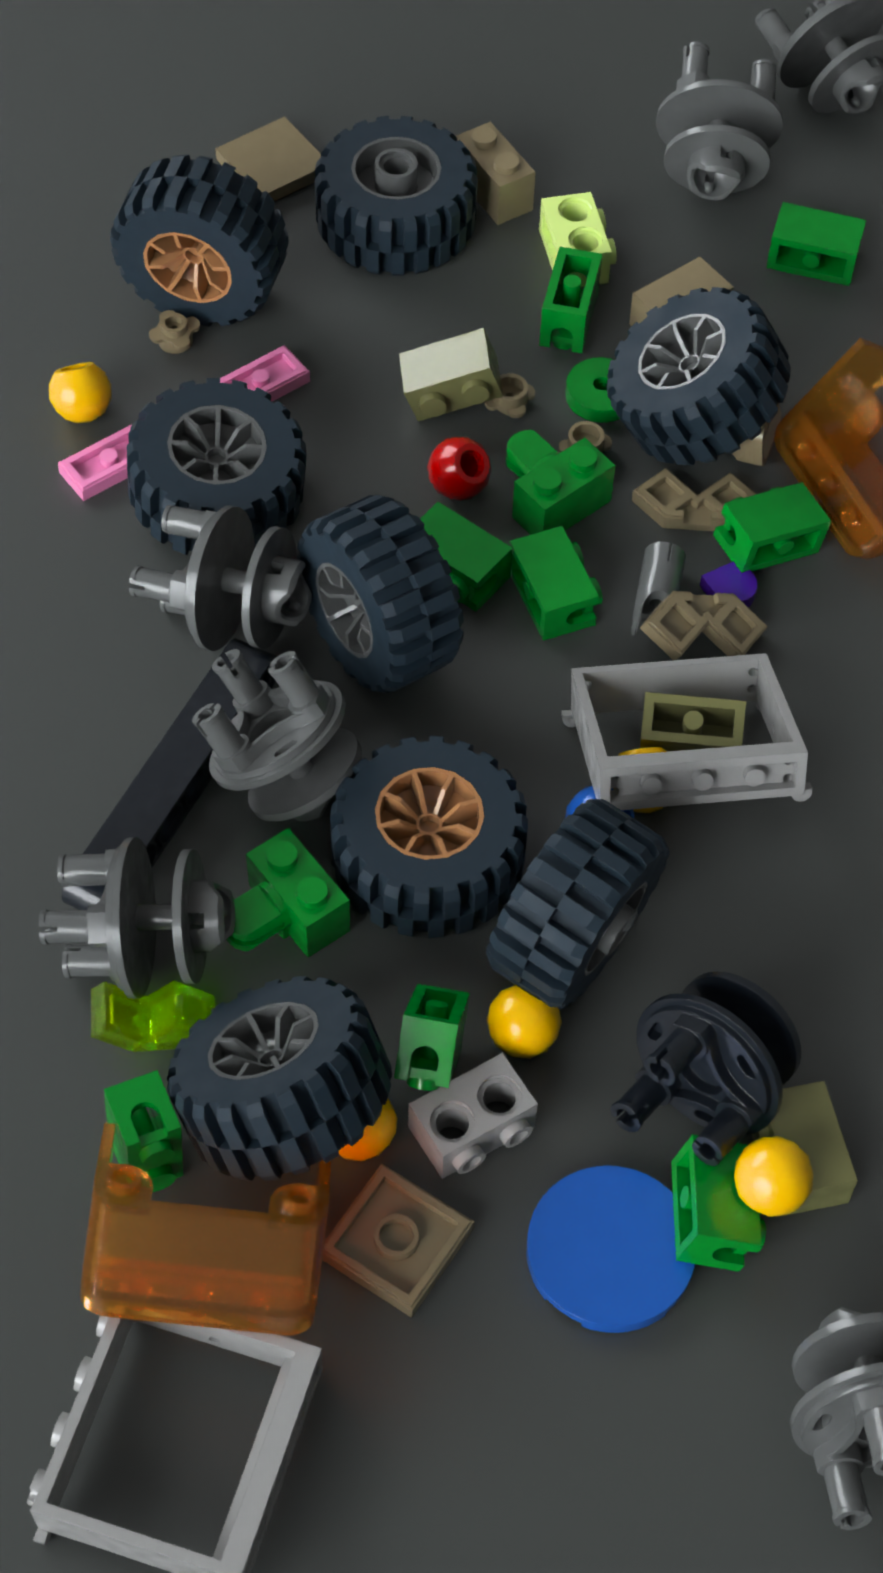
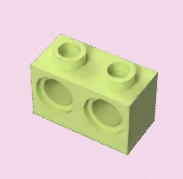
(576, 224)

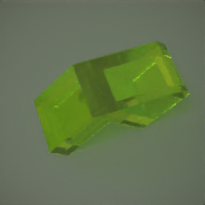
(148, 1021)

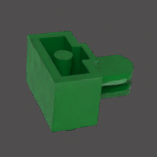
(556, 486)
(289, 898)

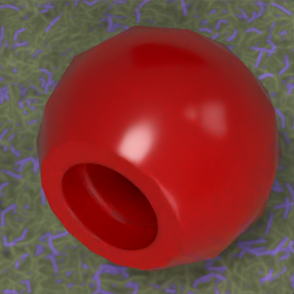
(459, 468)

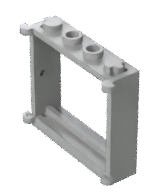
(694, 774)
(260, 1480)

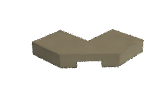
(679, 507)
(719, 616)

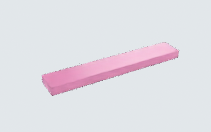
(106, 461)

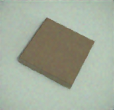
(273, 157)
(396, 1240)

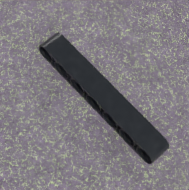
(170, 777)

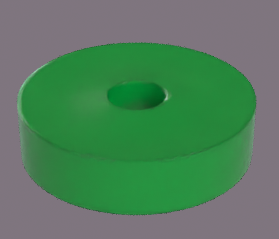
(583, 392)

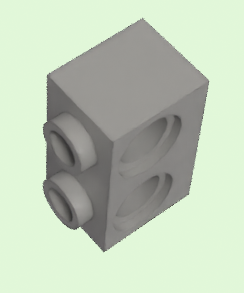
(465, 1108)

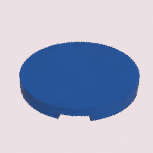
(607, 1249)

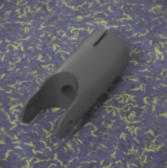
(657, 578)

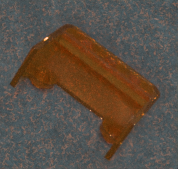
(829, 452)
(202, 1260)

